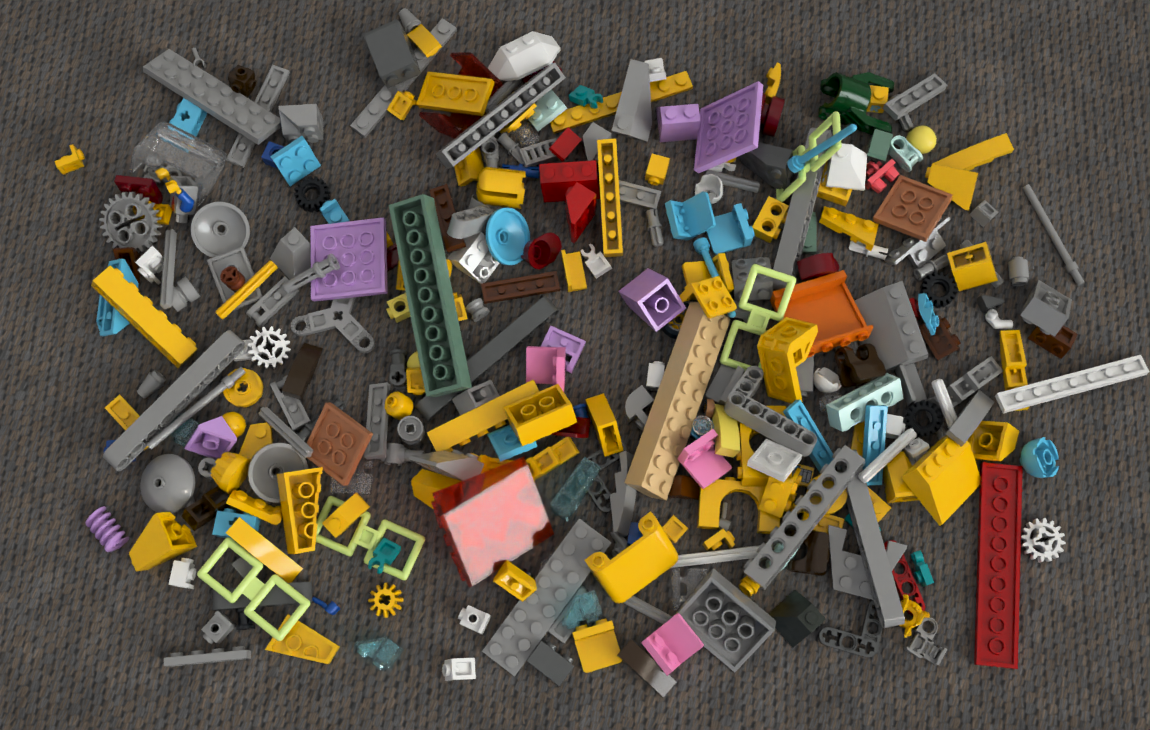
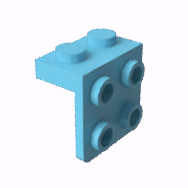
(690, 217)
(731, 231)

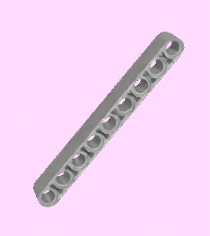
(798, 219)
(174, 400)
(873, 553)

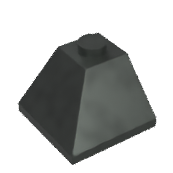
(796, 618)

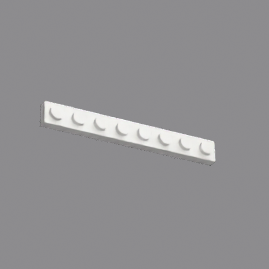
(1071, 384)

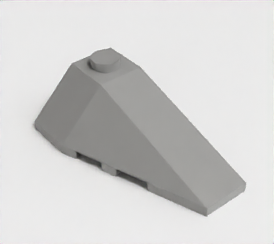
(634, 107)

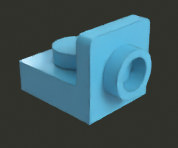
(333, 213)

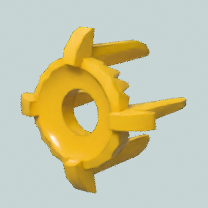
(918, 615)

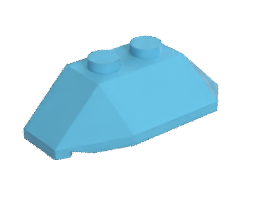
(108, 318)

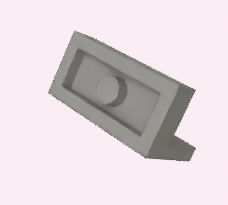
(724, 383)
(910, 383)

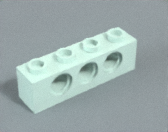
(852, 407)

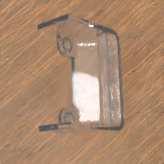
(182, 151)

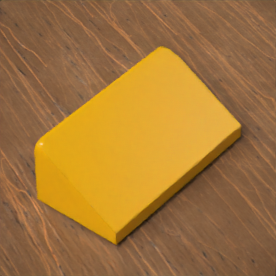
(515, 581)

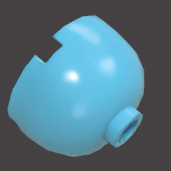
(1039, 458)

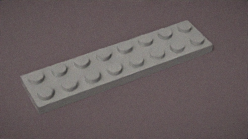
(213, 96)
(555, 588)

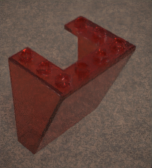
(491, 519)

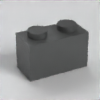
(551, 663)

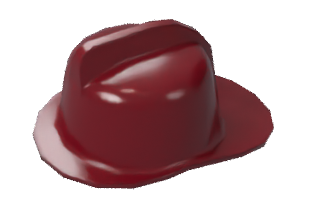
(542, 250)

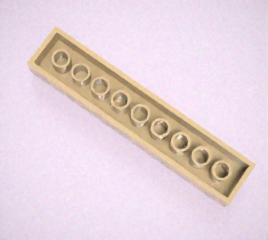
(677, 402)

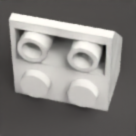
(475, 258)

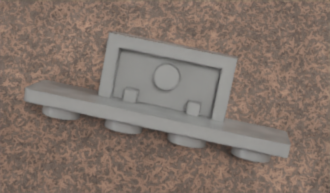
(918, 250)

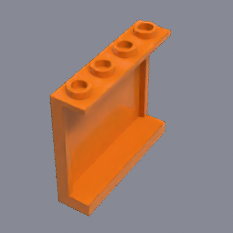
(830, 306)

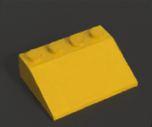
(944, 478)

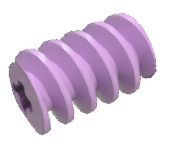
(105, 530)

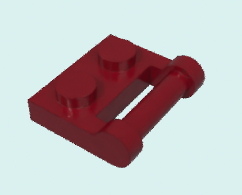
(139, 185)

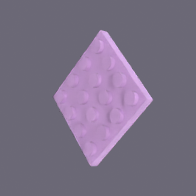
(729, 127)
(361, 255)

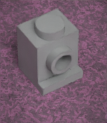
(225, 627)

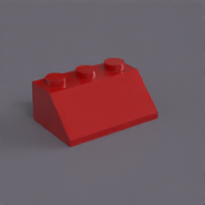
(558, 177)
(579, 209)

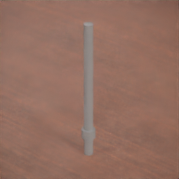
(1071, 267)
(227, 382)

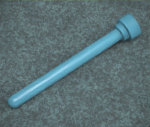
(797, 162)
(702, 247)

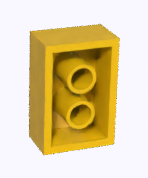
(540, 414)

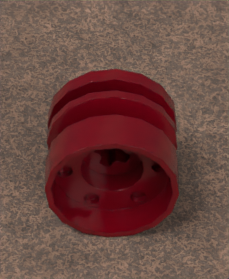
(771, 114)

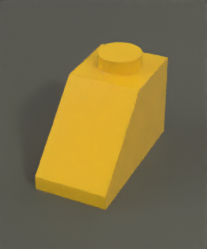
(346, 515)

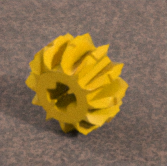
(381, 607)

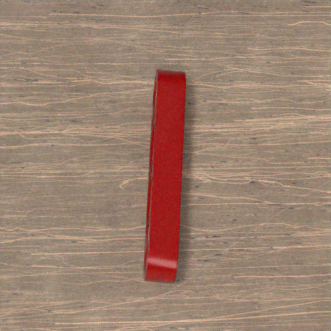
(907, 576)

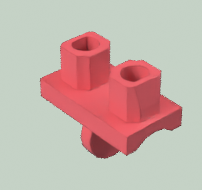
(875, 181)

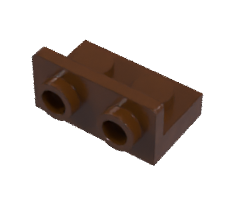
(943, 342)
(1058, 344)

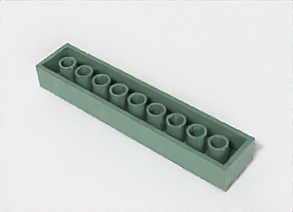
(430, 296)

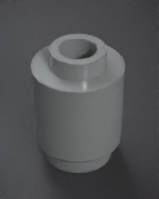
(1018, 271)

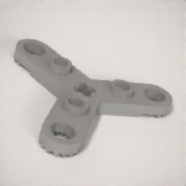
(325, 320)

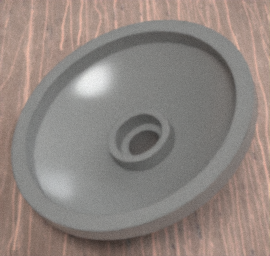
(206, 233)
(267, 458)
(176, 483)

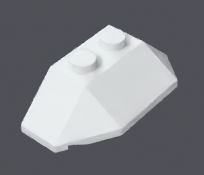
(524, 56)

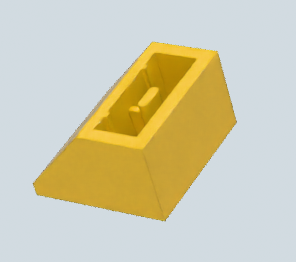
(972, 266)

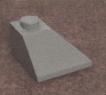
(292, 254)

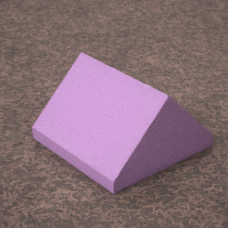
(212, 438)

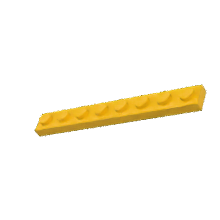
(585, 114)

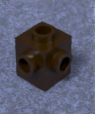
(242, 80)

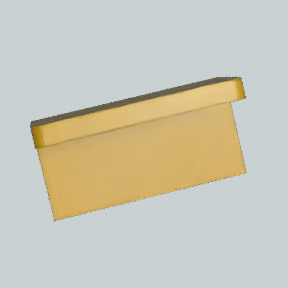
(469, 168)
(573, 271)

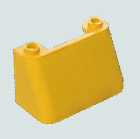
(636, 564)

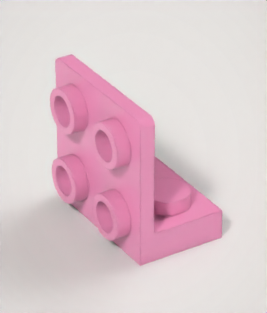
(546, 365)
(702, 462)
(672, 643)

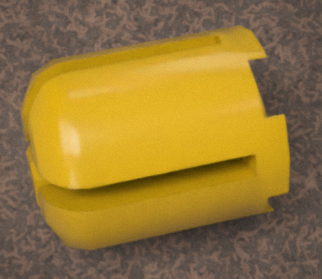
(501, 187)

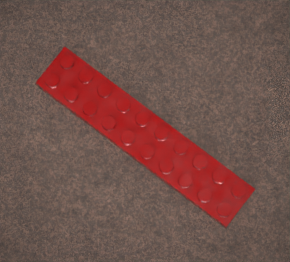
(998, 566)

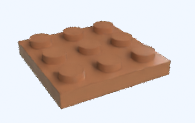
(912, 208)
(338, 443)

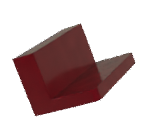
(576, 430)

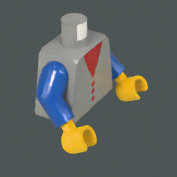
(182, 194)

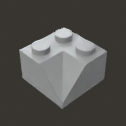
(301, 121)

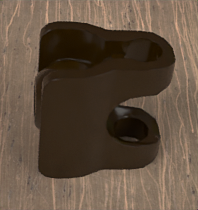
(859, 369)
(817, 555)

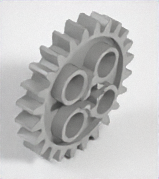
(123, 206)

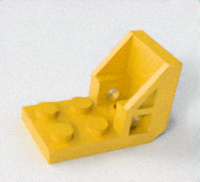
(781, 352)

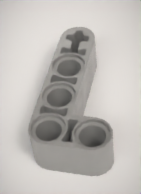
(471, 220)

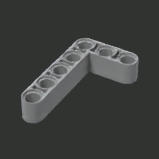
(763, 419)

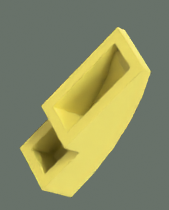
(728, 439)

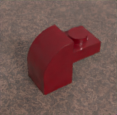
(817, 266)

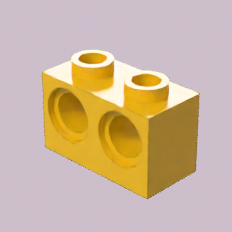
(766, 218)

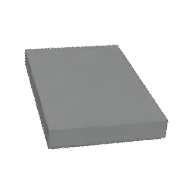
(238, 259)

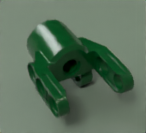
(852, 100)

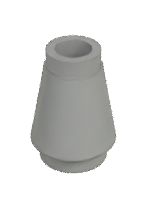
(408, 20)
(152, 383)

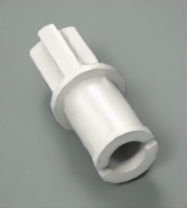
(860, 248)

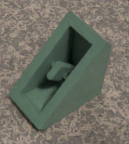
(879, 144)

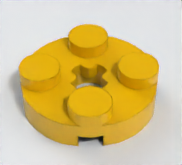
(253, 391)

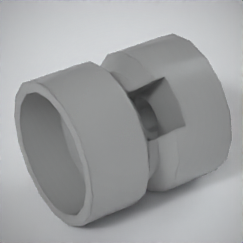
(183, 293)
(411, 430)

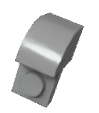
(635, 406)

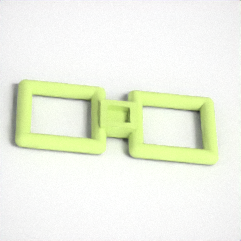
(814, 163)
(758, 316)
(370, 539)
(253, 589)

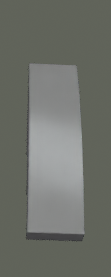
(971, 381)
(970, 418)
(624, 499)

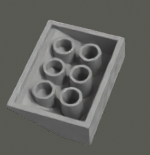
(894, 326)
(726, 620)

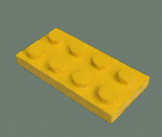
(455, 93)

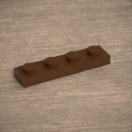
(445, 209)
(520, 287)

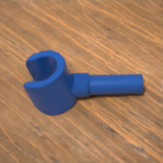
(331, 608)

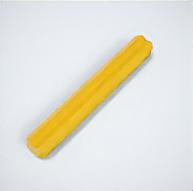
(240, 295)

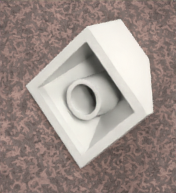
(847, 168)

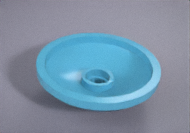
(507, 235)

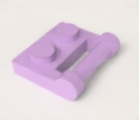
(573, 345)

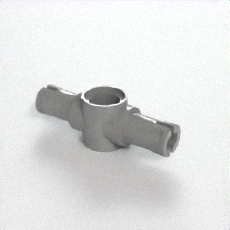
(491, 158)
(398, 454)

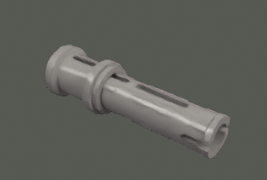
(320, 269)

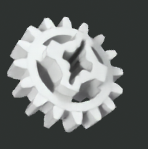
(259, 350)
(1045, 548)

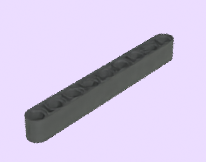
(494, 352)

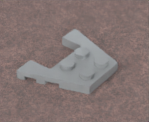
(848, 568)

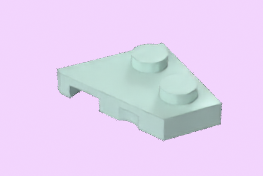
(547, 109)

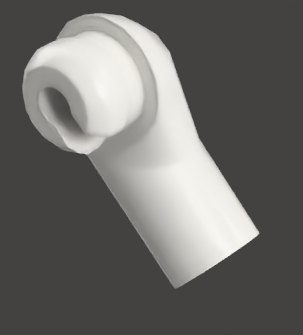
(993, 319)

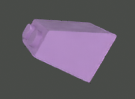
(678, 122)
(652, 299)

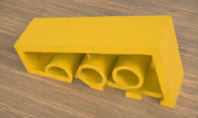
(299, 507)

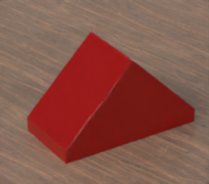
(565, 144)

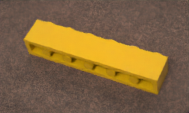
(610, 198)
(144, 316)
(478, 420)

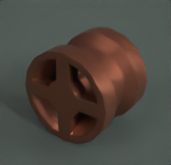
(232, 278)

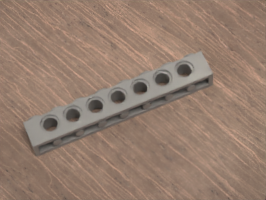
(500, 116)
(843, 456)

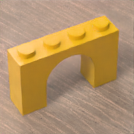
(748, 475)
(711, 498)

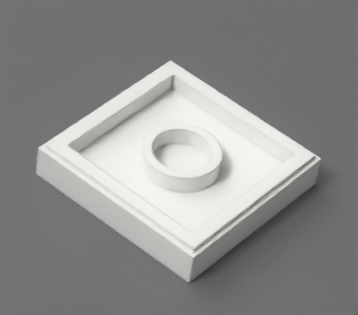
(774, 460)

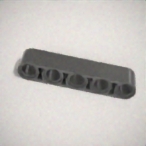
(273, 598)

